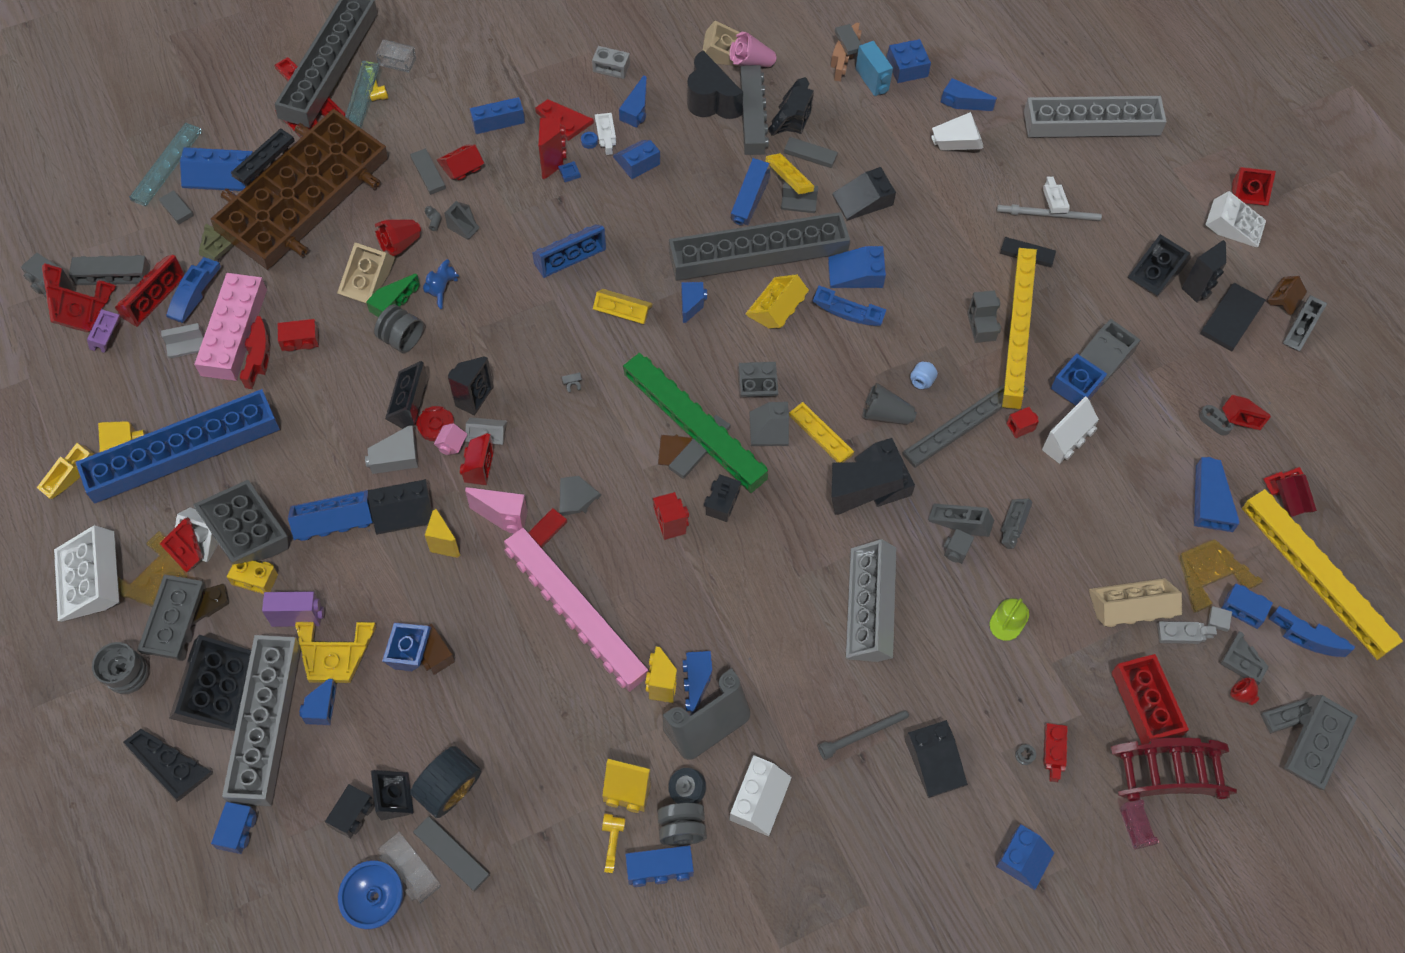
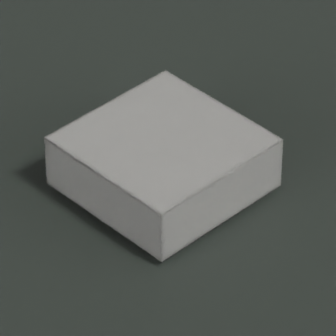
(1220, 618)

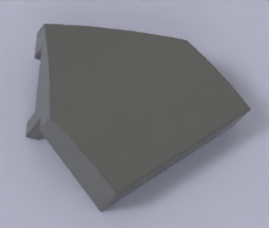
(576, 495)

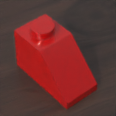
(1245, 413)

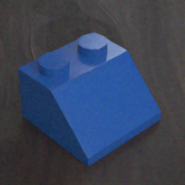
(638, 158)
(406, 646)
(1026, 857)

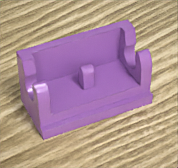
(102, 330)

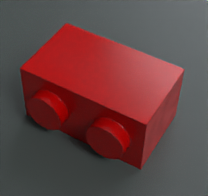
(298, 335)

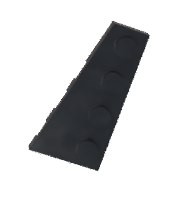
(169, 767)

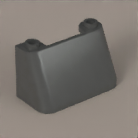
(710, 724)

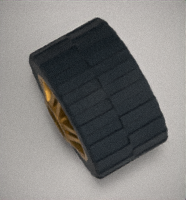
(445, 781)

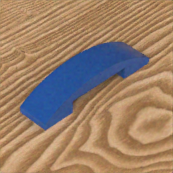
(847, 309)

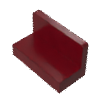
(1296, 495)

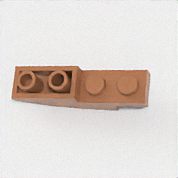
(840, 57)

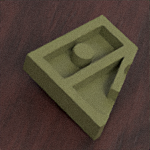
(213, 244)

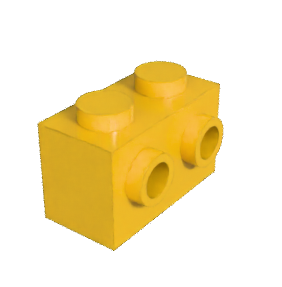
(253, 576)

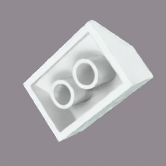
(1071, 431)
(760, 796)

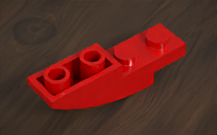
(259, 353)

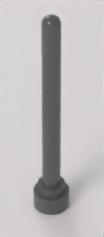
(828, 749)

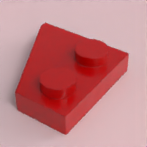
(183, 545)

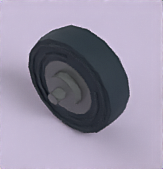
(687, 786)

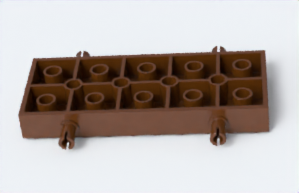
(299, 189)

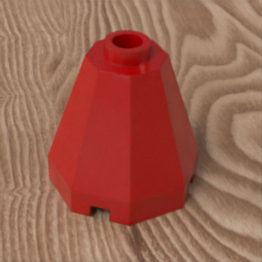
(397, 234)

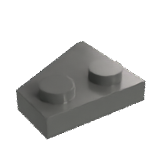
(1244, 659)

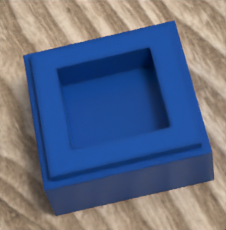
(569, 171)

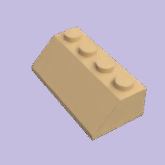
(1136, 602)

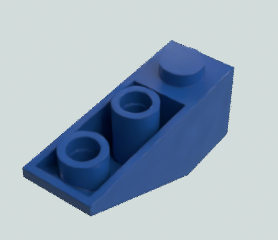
(699, 673)

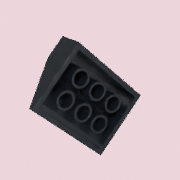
(212, 684)

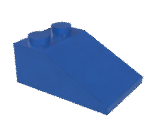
(858, 268)

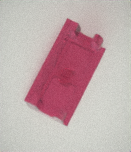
(1137, 824)

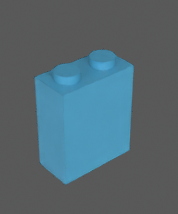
(874, 68)

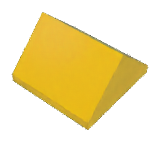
(439, 537)

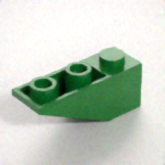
(394, 293)

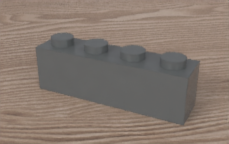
(108, 269)

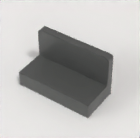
(799, 202)

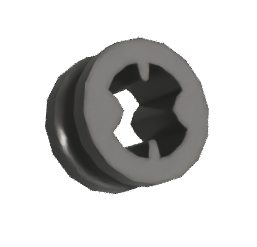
(1029, 749)

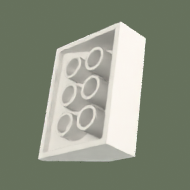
(86, 574)

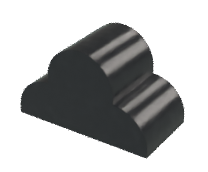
(712, 90)

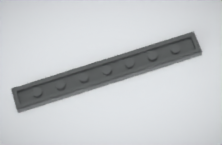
(956, 427)

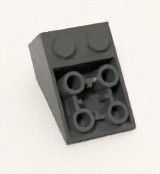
(1110, 348)

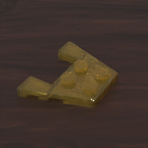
(1209, 564)
(146, 585)

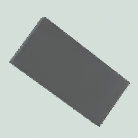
(848, 39)
(176, 207)

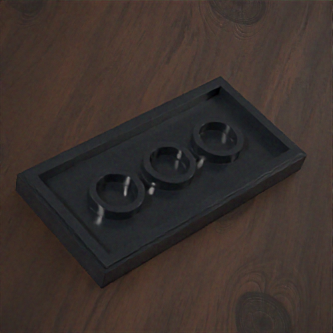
(1232, 316)

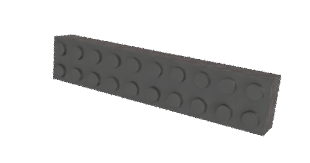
(325, 61)
(758, 246)

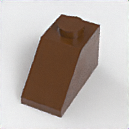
(436, 653)

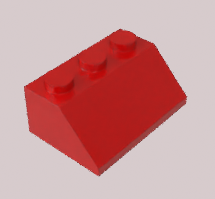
(551, 145)

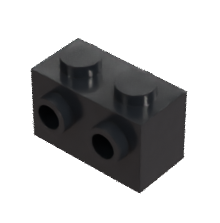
(350, 811)

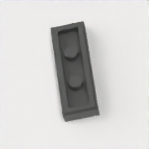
(810, 152)
(427, 171)
(1286, 716)

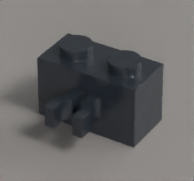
(723, 497)

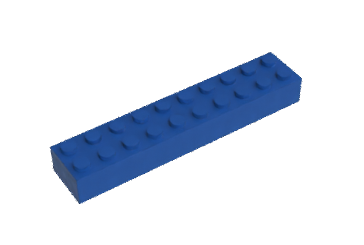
(176, 446)

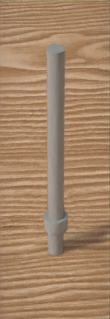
(1015, 210)

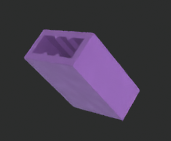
(286, 608)

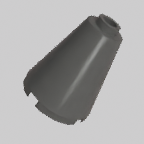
(887, 407)

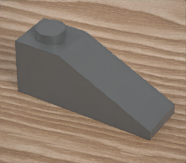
(1304, 323)
(969, 519)

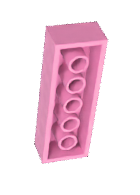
(229, 326)

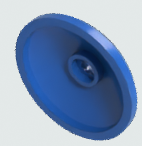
(357, 894)

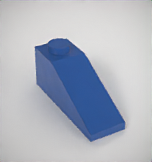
(962, 96)
(634, 107)

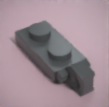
(1015, 521)

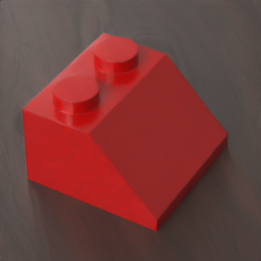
(461, 161)
(478, 460)

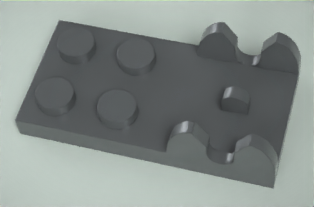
(171, 618)
(1320, 741)

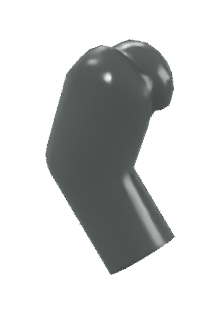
(434, 216)

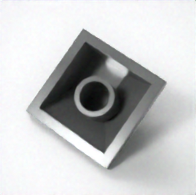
(770, 425)

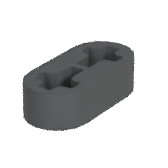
(1215, 420)

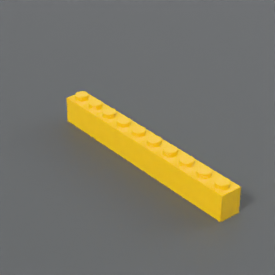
(1019, 329)
(1322, 574)

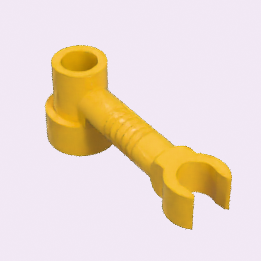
(378, 92)
(612, 825)

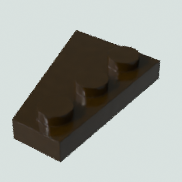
(211, 601)

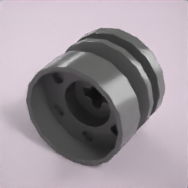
(398, 328)
(113, 661)

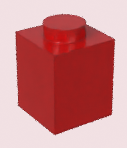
(1022, 422)

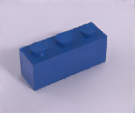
(497, 115)
(659, 866)

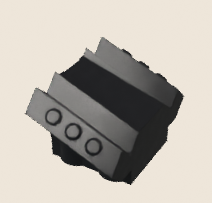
(794, 109)

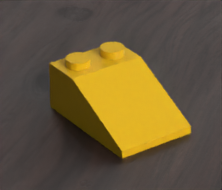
(626, 786)

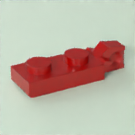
(1055, 750)

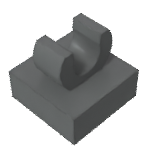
(571, 379)

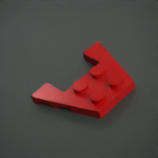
(71, 307)

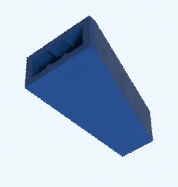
(751, 192)
(1213, 497)

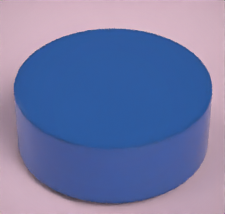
(589, 140)

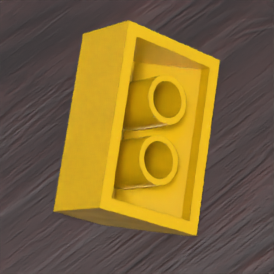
(778, 301)

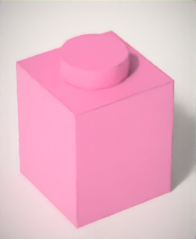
(450, 439)

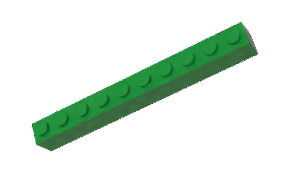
(696, 422)

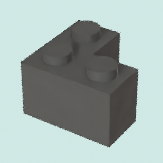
(983, 315)

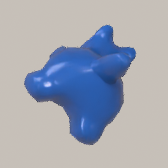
(437, 282)

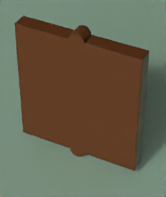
(671, 447)

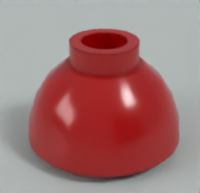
(1245, 691)

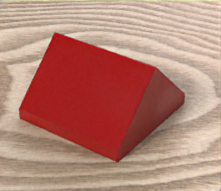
(1253, 185)

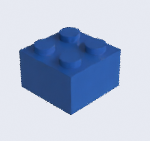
(908, 61)
(1078, 380)

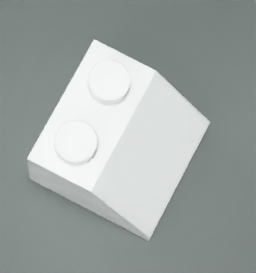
(204, 537)

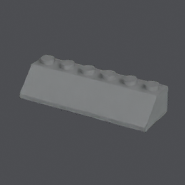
(871, 602)

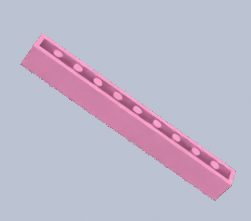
(576, 609)

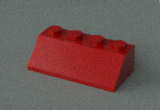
(150, 291)

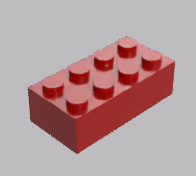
(1149, 699)

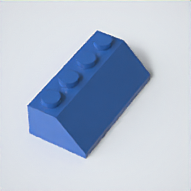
(211, 168)
(570, 250)
(330, 515)

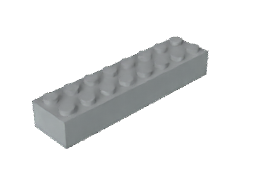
(1094, 116)
(262, 721)

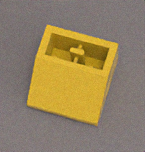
(661, 678)

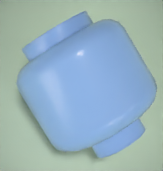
(923, 375)

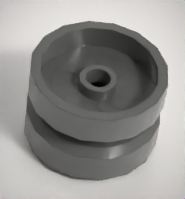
(682, 824)

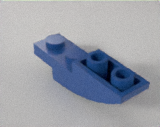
(190, 287)
(1316, 639)

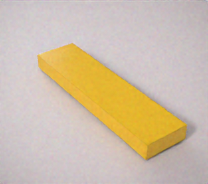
(790, 173)
(821, 433)

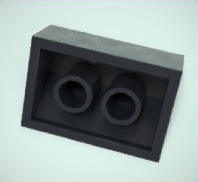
(1206, 272)
(471, 384)
(407, 395)
(883, 452)
(400, 506)

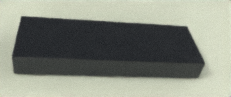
(1044, 255)

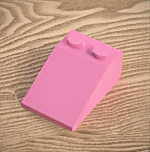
(500, 508)

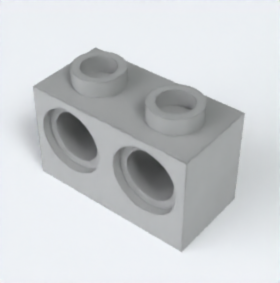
(611, 62)

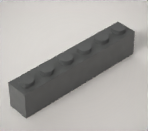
(753, 112)

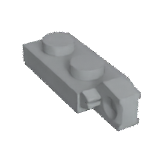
(1184, 632)

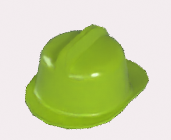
(1009, 619)

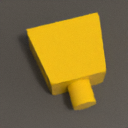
(116, 433)

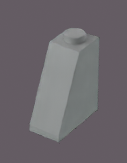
(393, 452)

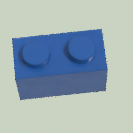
(1247, 605)
(234, 828)

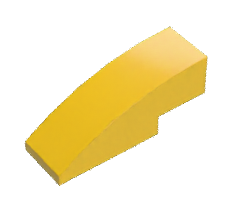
(64, 472)

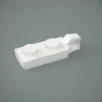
(605, 131)
(1055, 196)

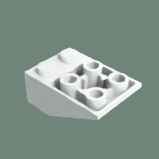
(1235, 220)

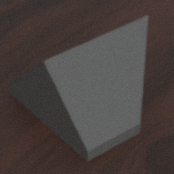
(461, 220)

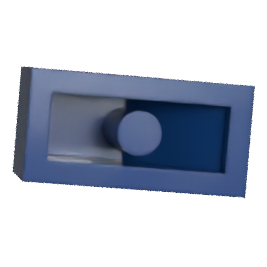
(692, 299)
(319, 704)

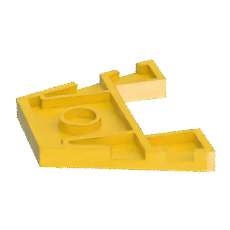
(332, 659)

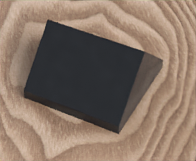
(391, 794)

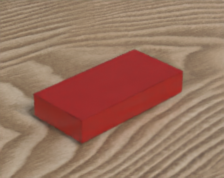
(547, 527)

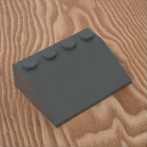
(242, 524)

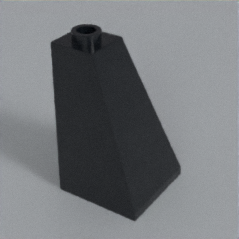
(863, 482)

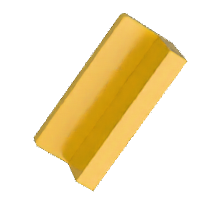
(622, 305)

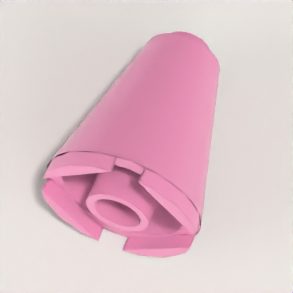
(750, 51)

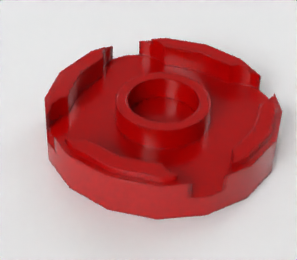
(432, 420)

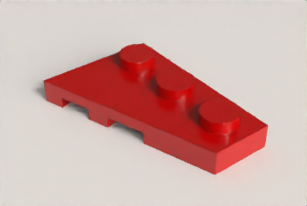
(573, 120)

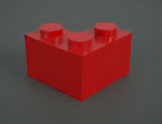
(671, 515)

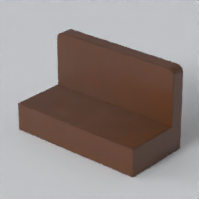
(1288, 293)

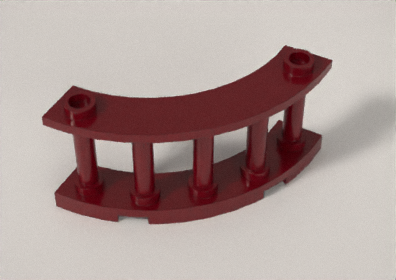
(1175, 747)

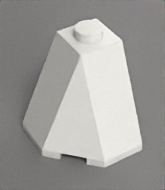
(958, 134)

